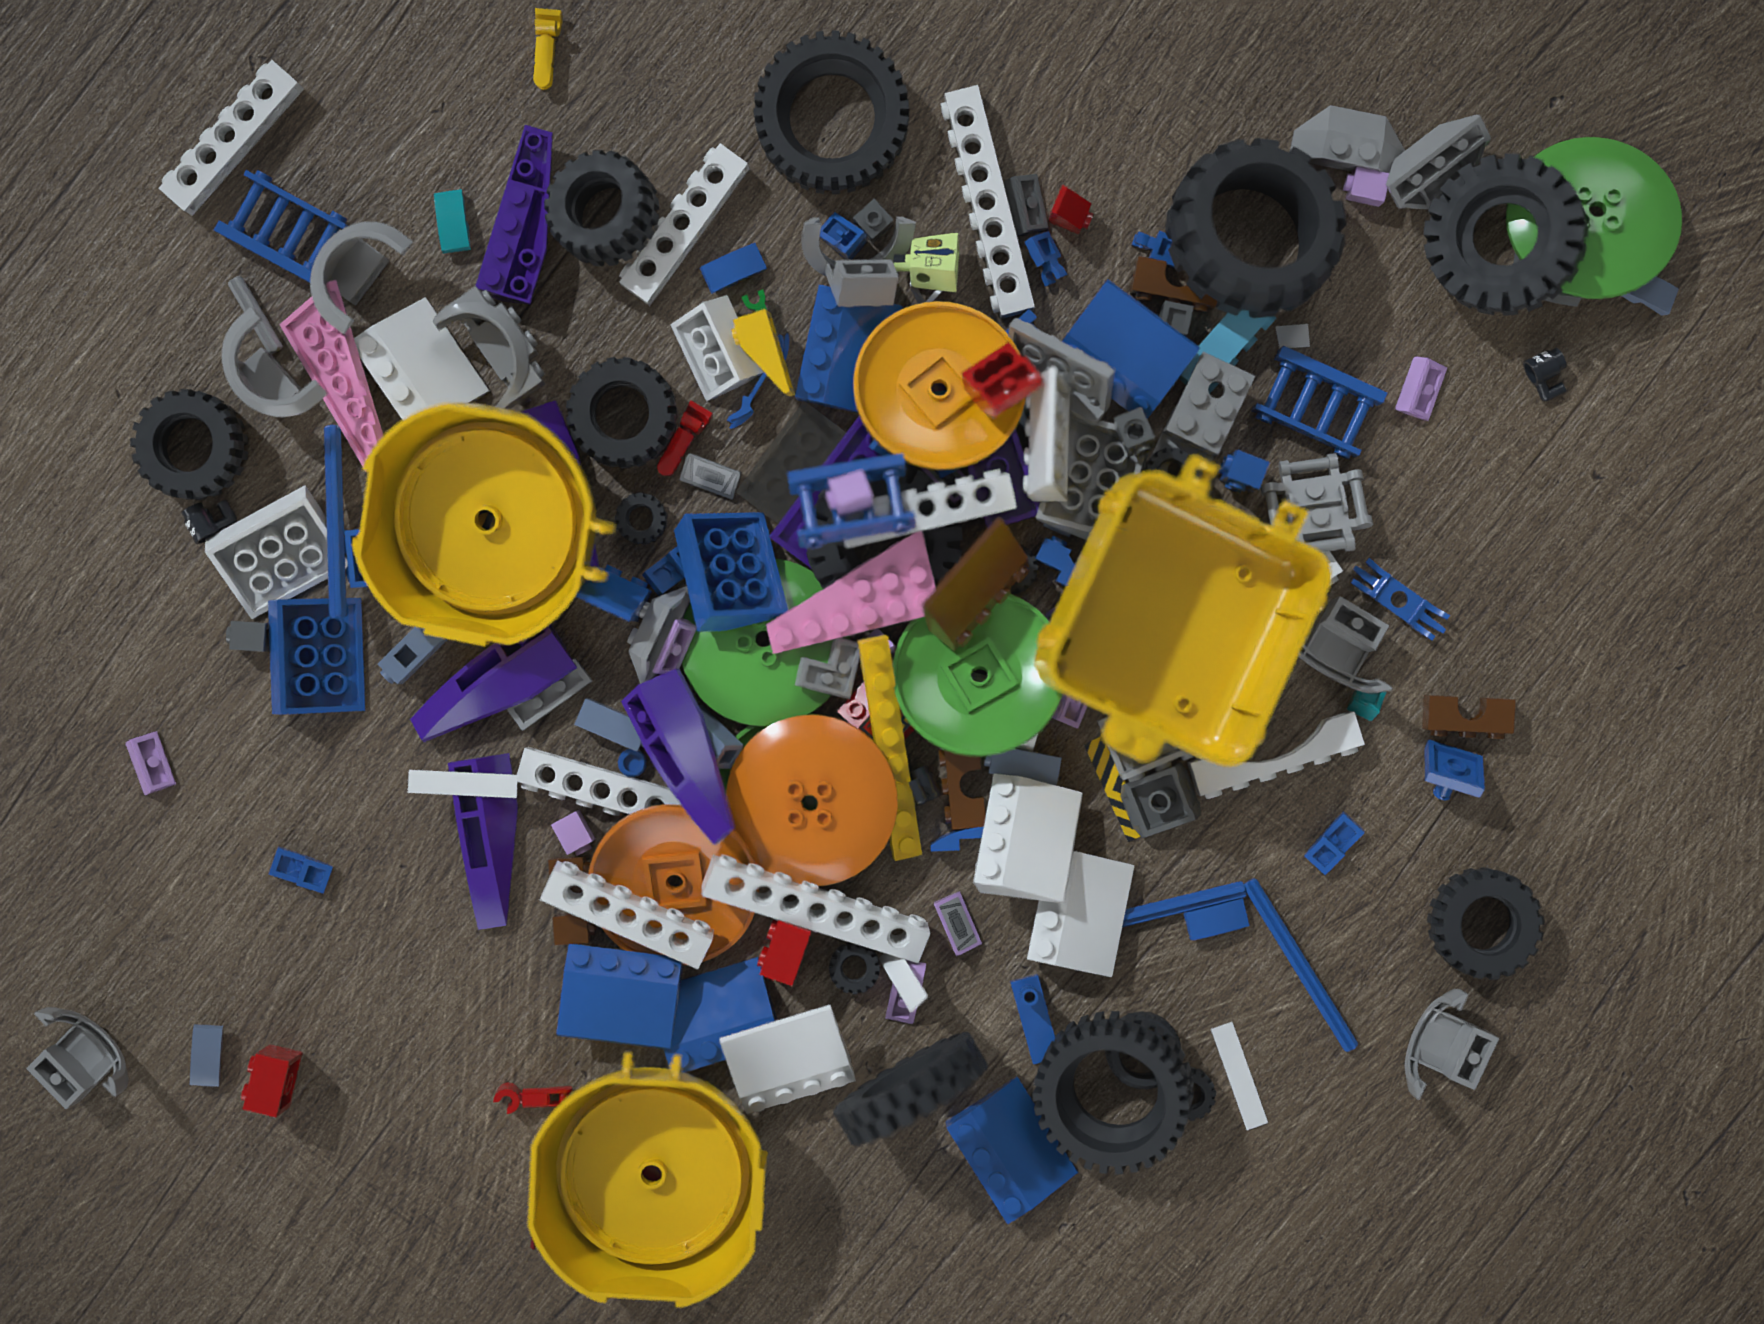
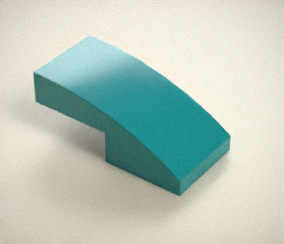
(452, 221)

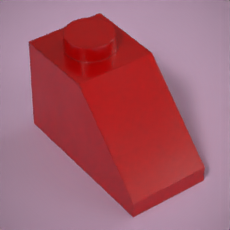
(1071, 211)

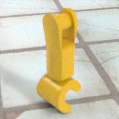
(547, 24)

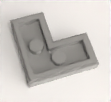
(833, 677)

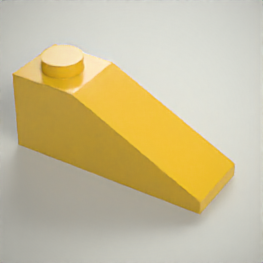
(760, 341)

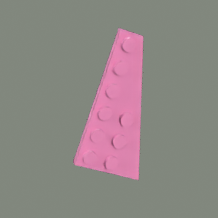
(337, 367)
(867, 598)

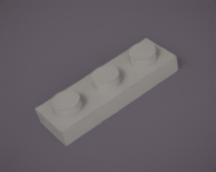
(534, 709)

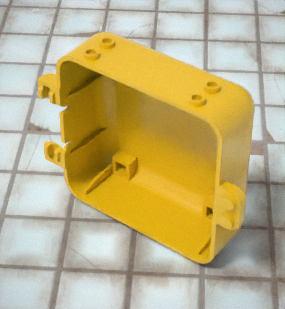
(1183, 617)

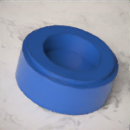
(632, 762)

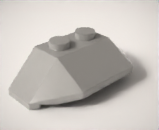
(1348, 139)
(1434, 159)
(654, 630)

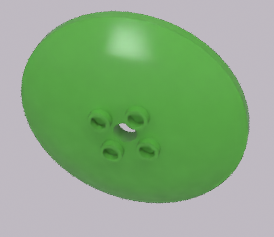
(1638, 221)
(749, 680)
(969, 715)

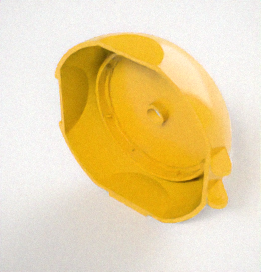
(423, 531)
(636, 1236)

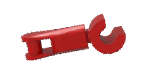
(693, 420)
(531, 1096)

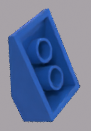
(617, 594)

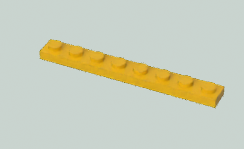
(889, 737)

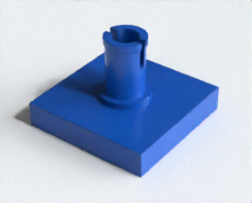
(1453, 770)

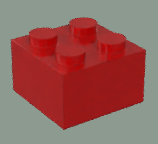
(785, 952)
(271, 1080)

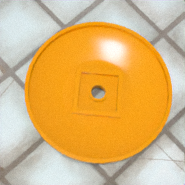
(895, 380)

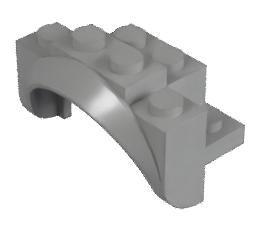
(500, 341)

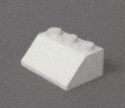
(711, 350)

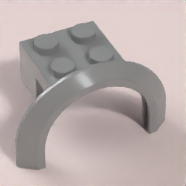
(352, 265)
(859, 281)
(261, 379)
(1342, 644)
(1448, 1045)
(78, 1059)

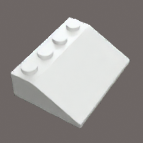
(418, 362)
(1048, 439)
(273, 551)
(1027, 839)
(1089, 923)
(788, 1059)

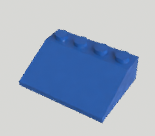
(1134, 343)
(833, 350)
(729, 570)
(315, 657)
(619, 996)
(716, 1007)
(1010, 1150)

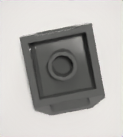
(1160, 800)

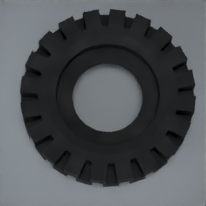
(1538, 275)
(942, 542)
(910, 1089)

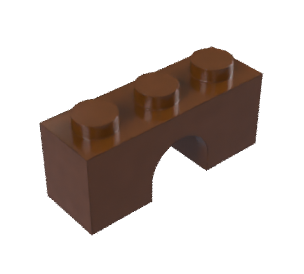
(1150, 283)
(1494, 717)
(963, 810)
(566, 926)

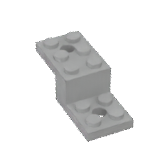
(1200, 421)

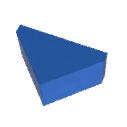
(843, 236)

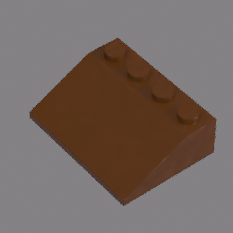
(975, 586)

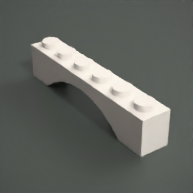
(1331, 736)

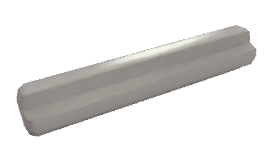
(247, 300)

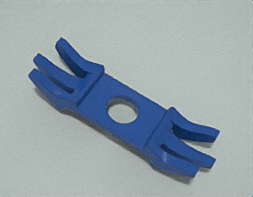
(746, 411)
(1414, 606)

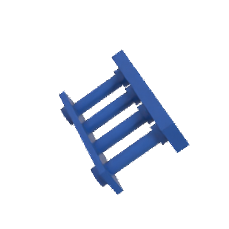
(260, 243)
(1341, 386)
(880, 468)

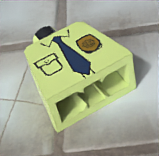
(932, 262)

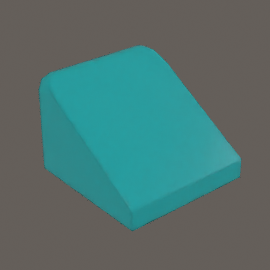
(1366, 704)

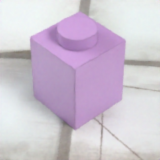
(1366, 186)
(849, 494)
(574, 833)

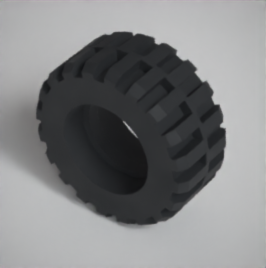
(575, 188)
(590, 390)
(154, 434)
(1519, 939)

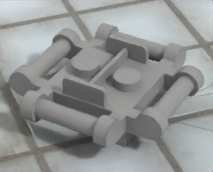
(1323, 499)

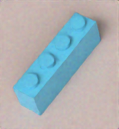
(1228, 339)

